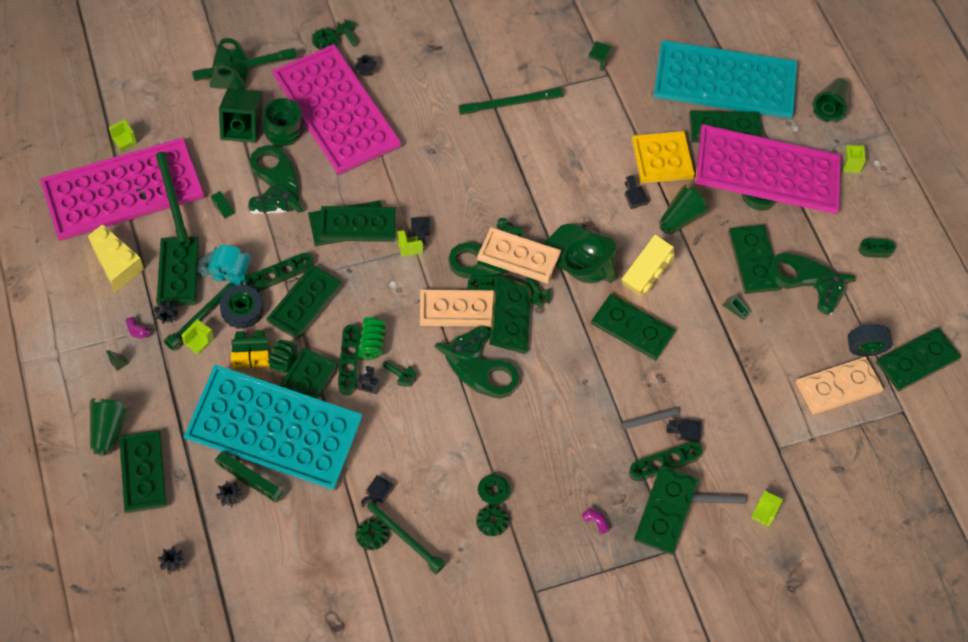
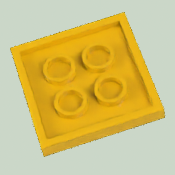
(662, 157)

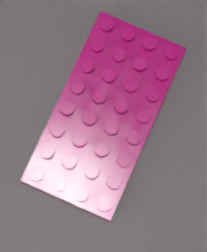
(336, 109)
(768, 169)
(106, 190)

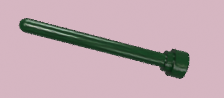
(173, 341)
(435, 563)

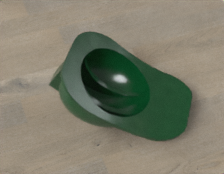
(584, 254)

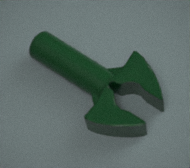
(347, 31)
(538, 293)
(401, 373)

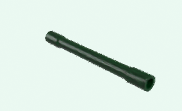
(282, 55)
(508, 101)
(181, 231)

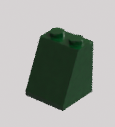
(240, 115)

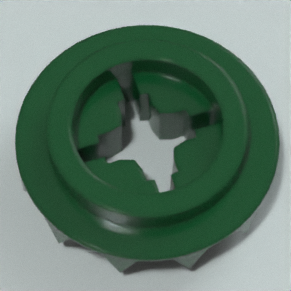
(320, 43)
(487, 483)
(489, 528)
(366, 541)

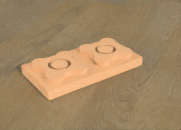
(519, 255)
(456, 307)
(839, 385)

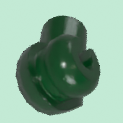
(503, 226)

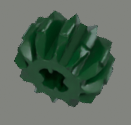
(283, 356)

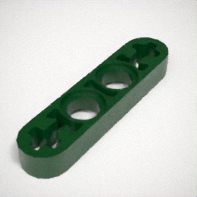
(276, 269)
(346, 359)
(663, 458)
(249, 477)

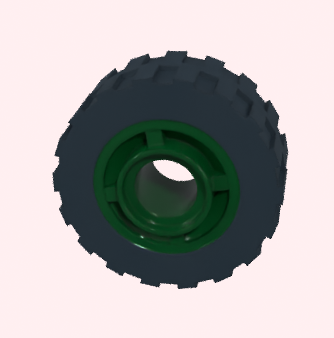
(245, 316)
(869, 340)

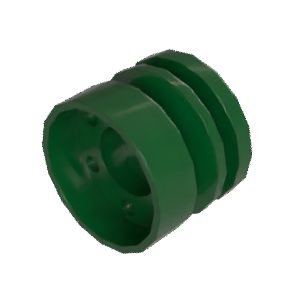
(282, 122)

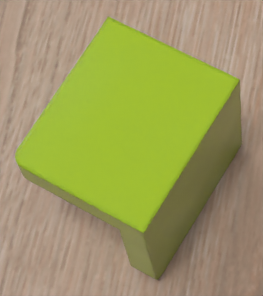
(122, 135)
(854, 158)
(409, 245)
(197, 337)
(766, 508)

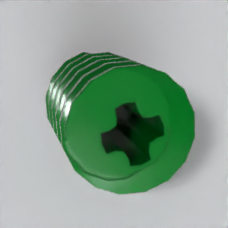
(372, 338)

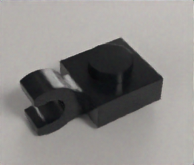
(634, 195)
(420, 227)
(368, 382)
(688, 429)

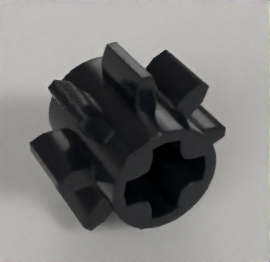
(366, 65)
(165, 316)
(229, 488)
(167, 564)

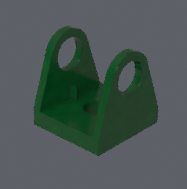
(222, 58)

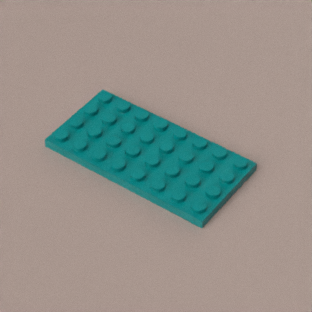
(725, 79)
(274, 427)

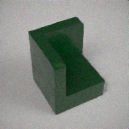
(601, 53)

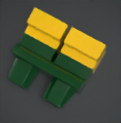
(244, 346)

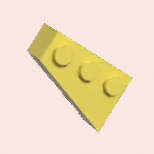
(115, 257)
(649, 266)

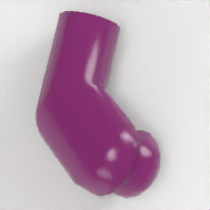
(136, 330)
(592, 514)

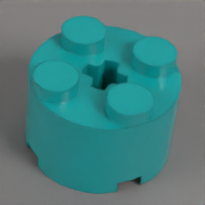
(228, 264)

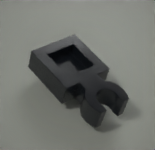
(377, 491)

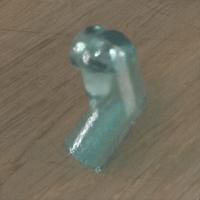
(203, 264)

